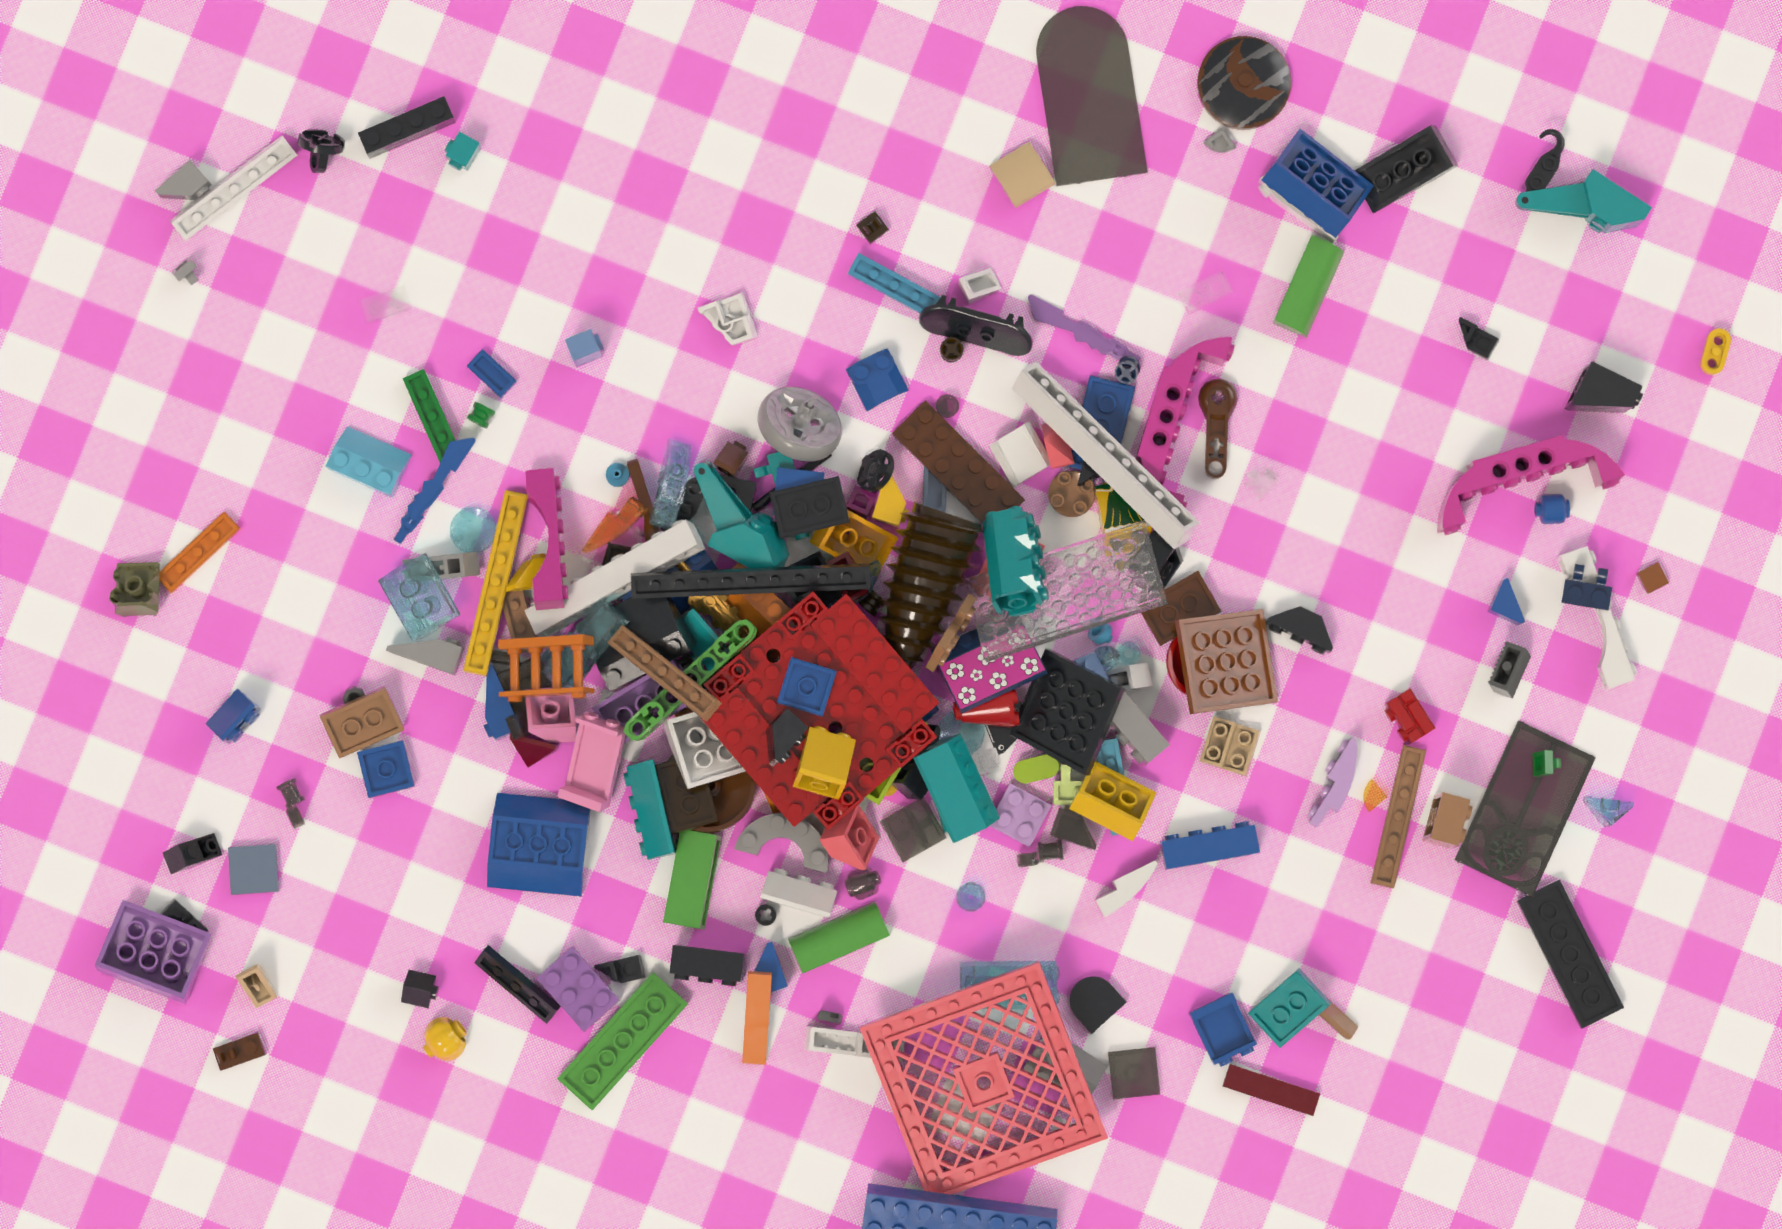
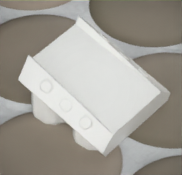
(1020, 454)

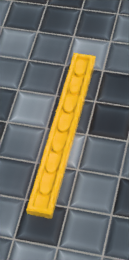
(494, 584)

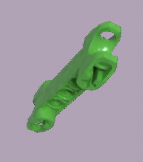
(720, 658)

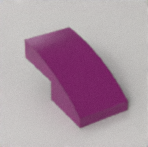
(860, 502)

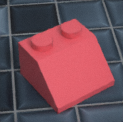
(851, 839)

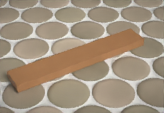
(664, 673)
(1398, 816)

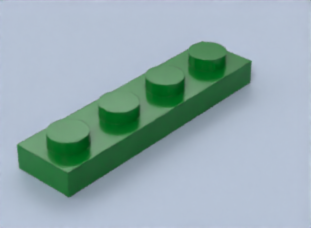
(429, 411)

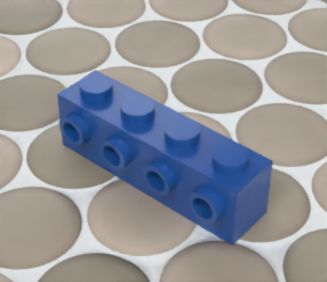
(1209, 847)

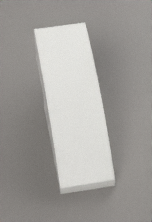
(1126, 889)

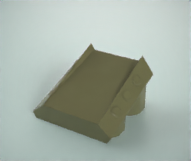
(136, 589)

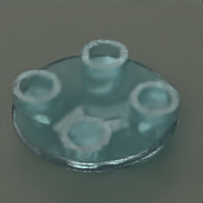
(472, 529)
(972, 733)

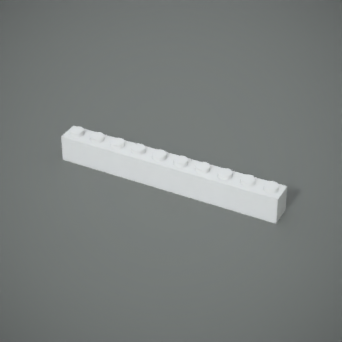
(1105, 455)

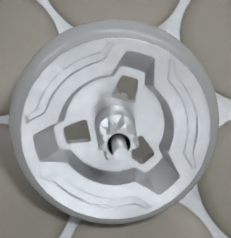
(795, 434)

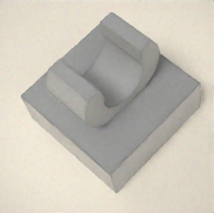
(185, 270)

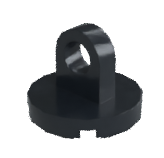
(320, 146)

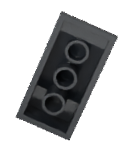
(1407, 167)

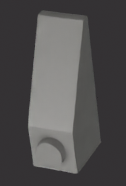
(455, 565)
(433, 653)

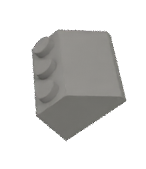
(1092, 1067)

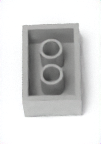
(1137, 731)

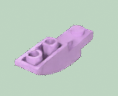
(1341, 775)

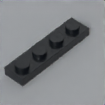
(517, 984)

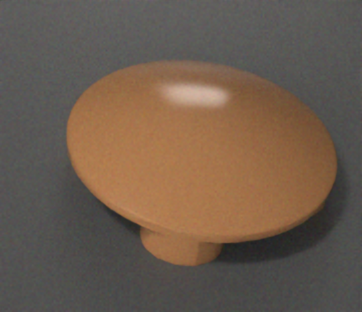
(1068, 497)

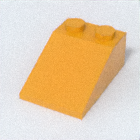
(870, 545)

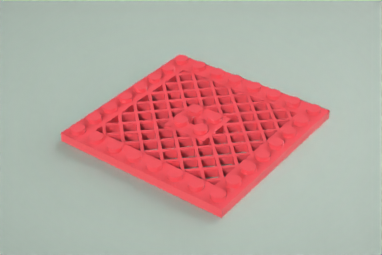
(1028, 980)

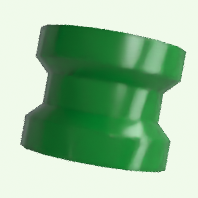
(480, 415)

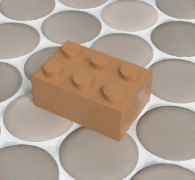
(1447, 820)

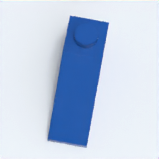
(496, 707)

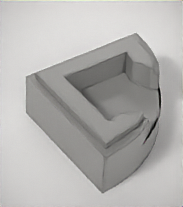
(1220, 142)

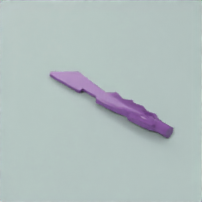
(1082, 332)

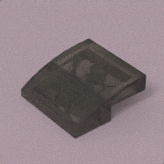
(913, 829)

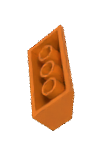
(759, 609)

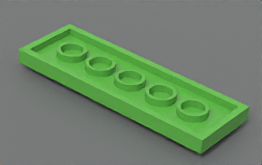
(622, 1041)

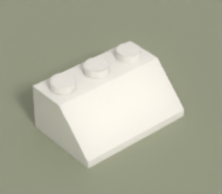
(799, 893)

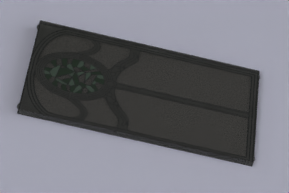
(1523, 813)

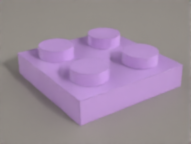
(1020, 815)

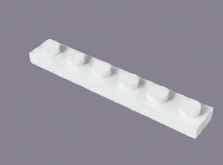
(233, 188)

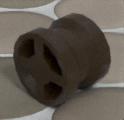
(954, 346)
(871, 603)

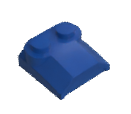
(876, 379)

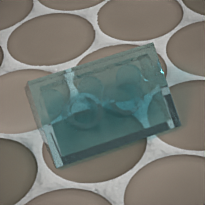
(419, 597)

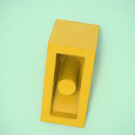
(890, 505)
(524, 575)

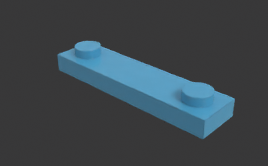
(891, 284)

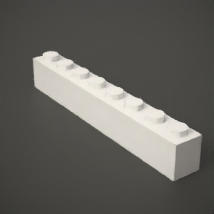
(614, 579)

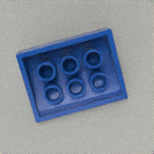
(1317, 183)

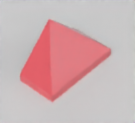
(1057, 449)

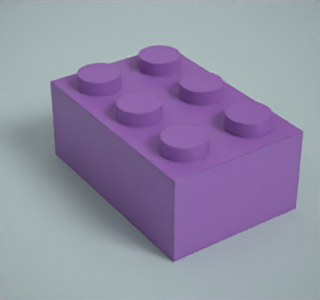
(578, 989)

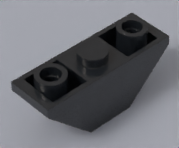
(1303, 627)

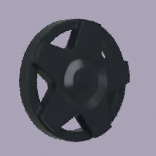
(874, 468)

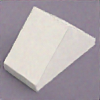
(978, 285)

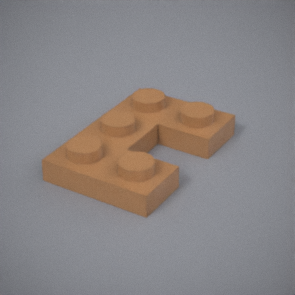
(950, 636)

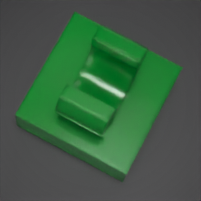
(1544, 763)

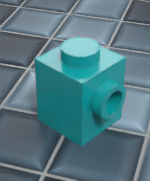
(462, 151)

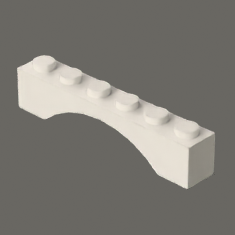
(1614, 664)

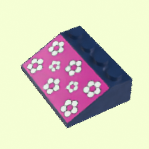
(976, 681)

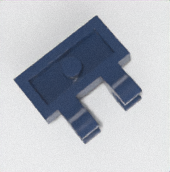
(1587, 594)

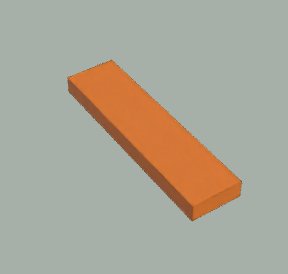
(198, 552)
(757, 1017)

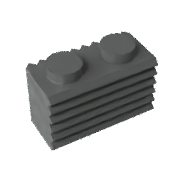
(1509, 670)

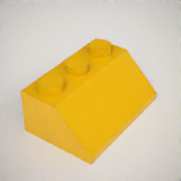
(1113, 801)

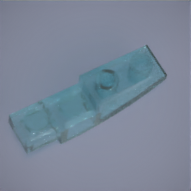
(672, 483)

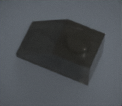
(1072, 828)

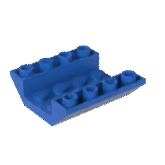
(537, 845)

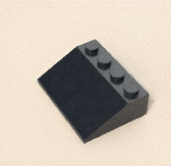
(658, 625)

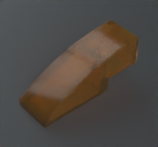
(616, 524)

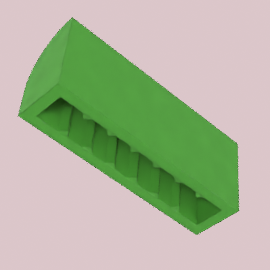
(1309, 286)
(692, 879)
(838, 937)

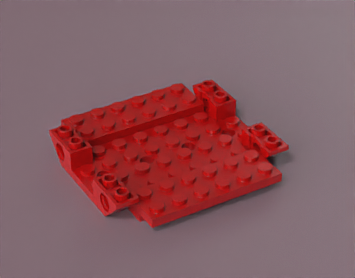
(871, 697)

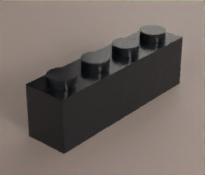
(406, 127)

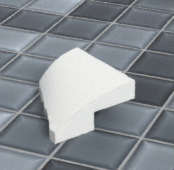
(731, 318)

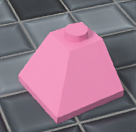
(551, 717)

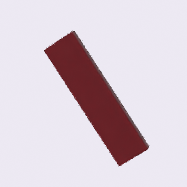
(1271, 1090)

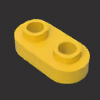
(1715, 352)

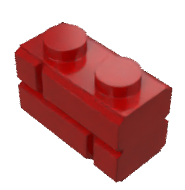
(1408, 716)

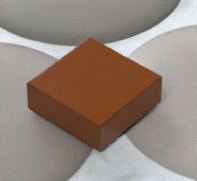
(1652, 578)

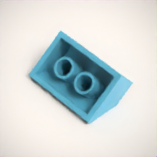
(368, 461)

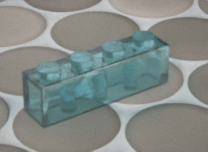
(602, 624)

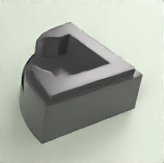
(830, 1016)

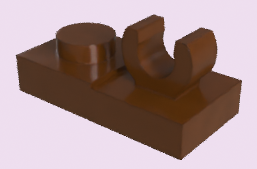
(239, 1051)

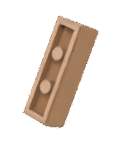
(1339, 1021)

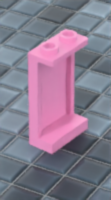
(594, 762)

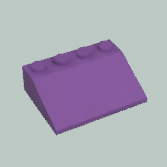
(153, 952)

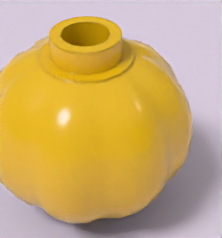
(444, 1039)

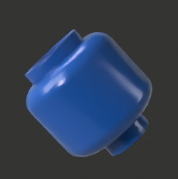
(1552, 509)

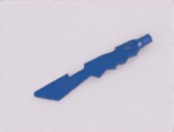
(432, 488)

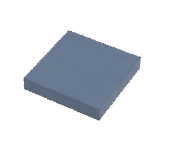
(253, 869)

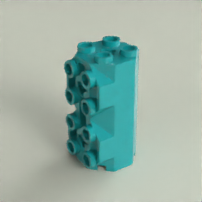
(1014, 561)

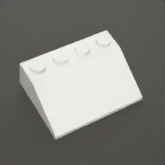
(698, 751)

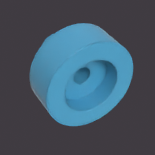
(621, 479)
(1101, 634)

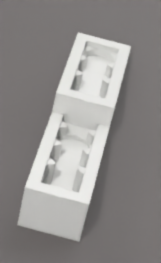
(839, 1042)

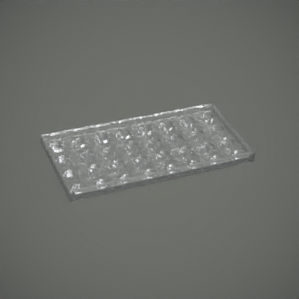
(1086, 588)

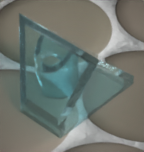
(1607, 810)

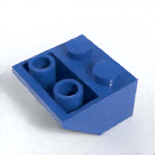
(233, 717)

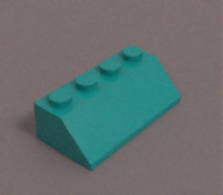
(704, 637)
(956, 787)
(650, 809)

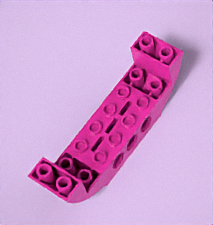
(1176, 380)
(1558, 455)

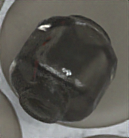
(862, 883)

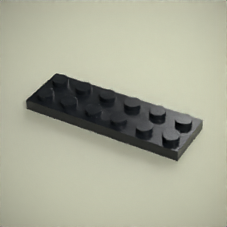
(1570, 954)

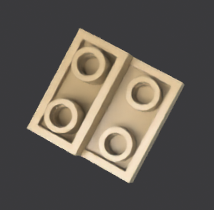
(1022, 174)
(1230, 746)

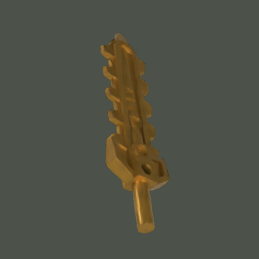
(720, 611)

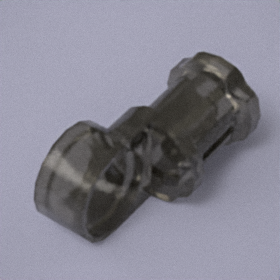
(292, 797)
(1045, 852)

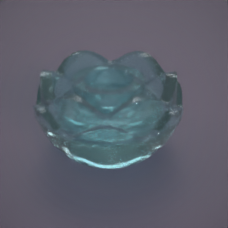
(1107, 656)
(963, 893)

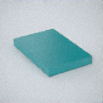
(1289, 1008)

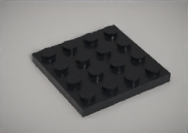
(1068, 712)

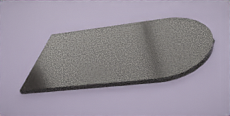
(1089, 97)

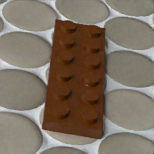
(955, 463)

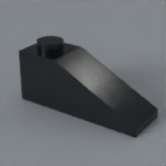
(909, 780)

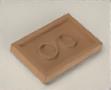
(362, 722)

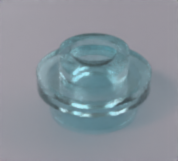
(1135, 653)

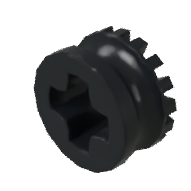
(766, 922)

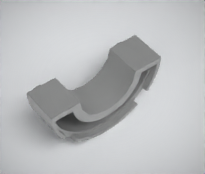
(777, 826)

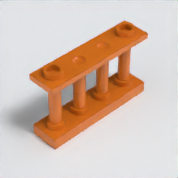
(555, 645)

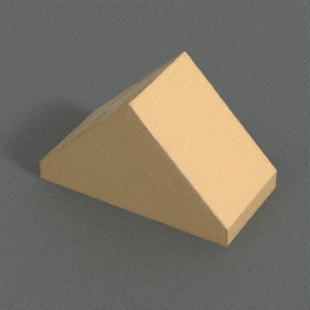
(256, 985)

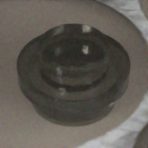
(947, 405)

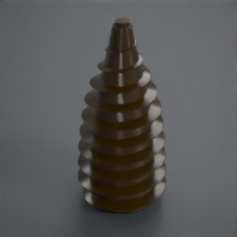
(926, 578)

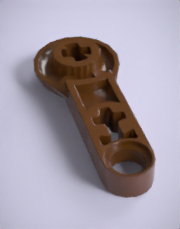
(1217, 419)
(643, 496)

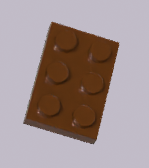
(1185, 600)

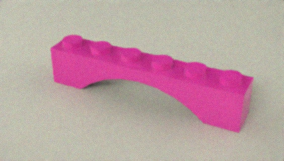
(548, 582)

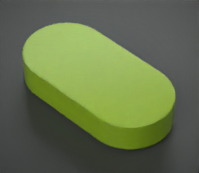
(1036, 768)

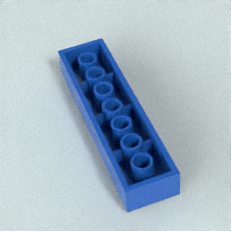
(917, 1209)

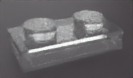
(386, 304)

